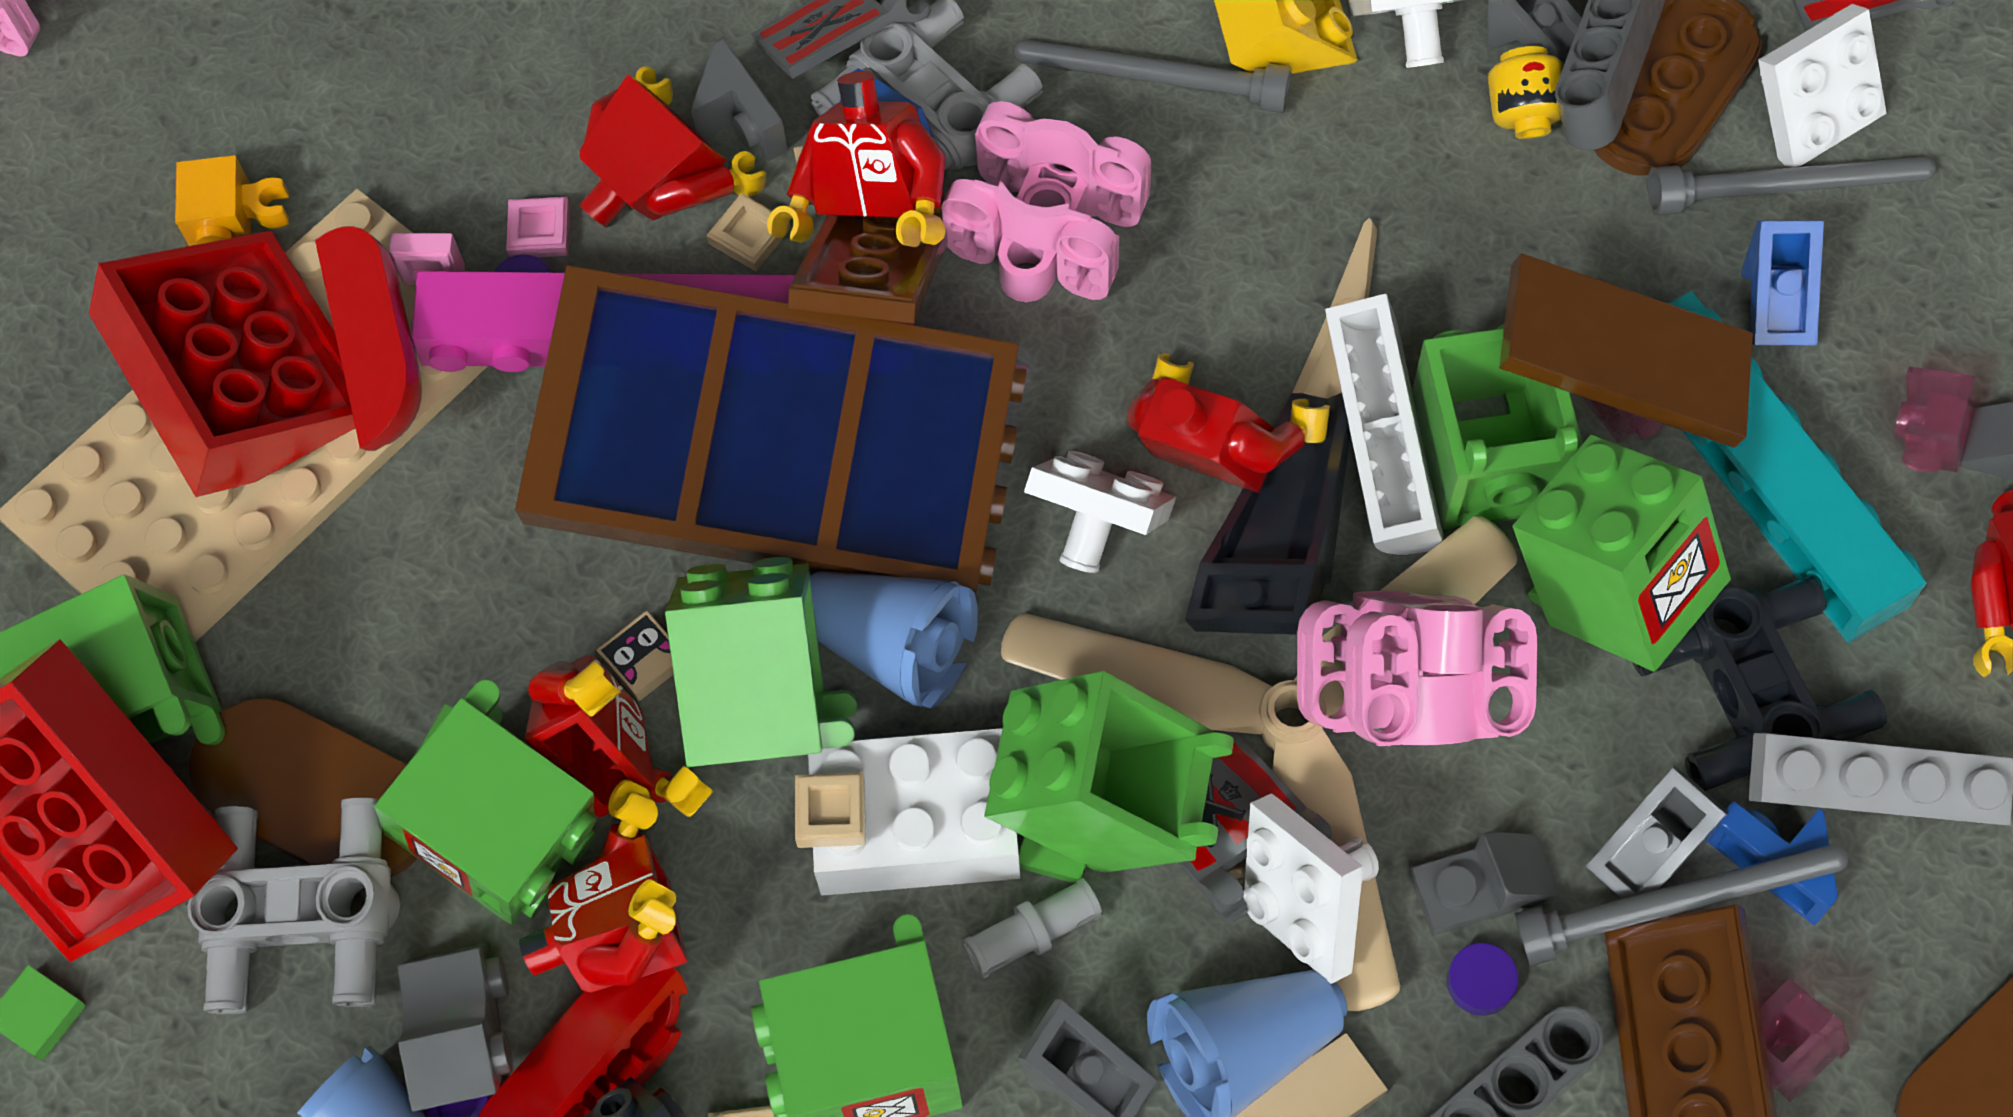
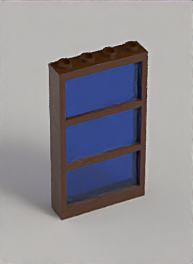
(769, 431)

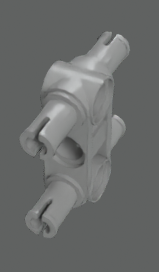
(931, 82)
(296, 908)

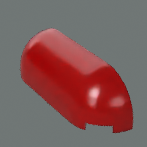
(371, 335)
(595, 1049)

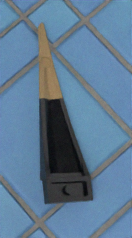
(1282, 541)

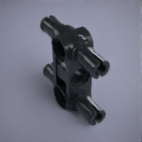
(1760, 681)

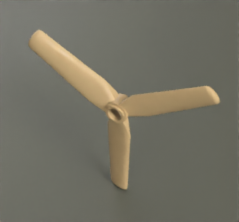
(1234, 701)

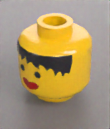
(1524, 91)

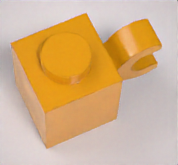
(219, 200)

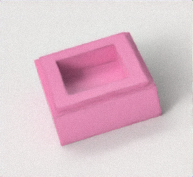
(538, 227)
(424, 253)

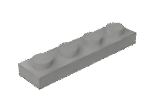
(1881, 779)

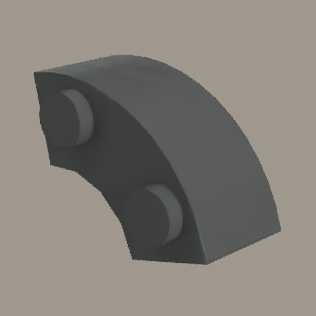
(453, 1026)

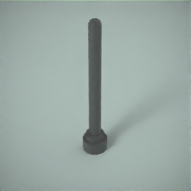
(1264, 86)
(1681, 188)
(1548, 932)

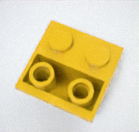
(1286, 33)

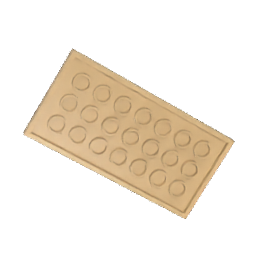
(126, 509)

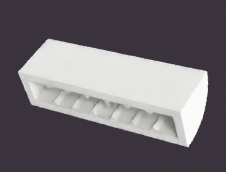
(1384, 426)

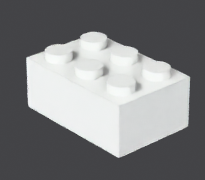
(921, 814)

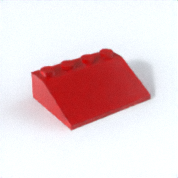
(224, 356)
(90, 811)

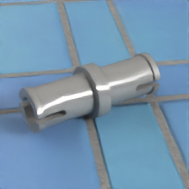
(1032, 928)

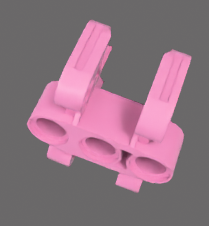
(1053, 211)
(1417, 667)

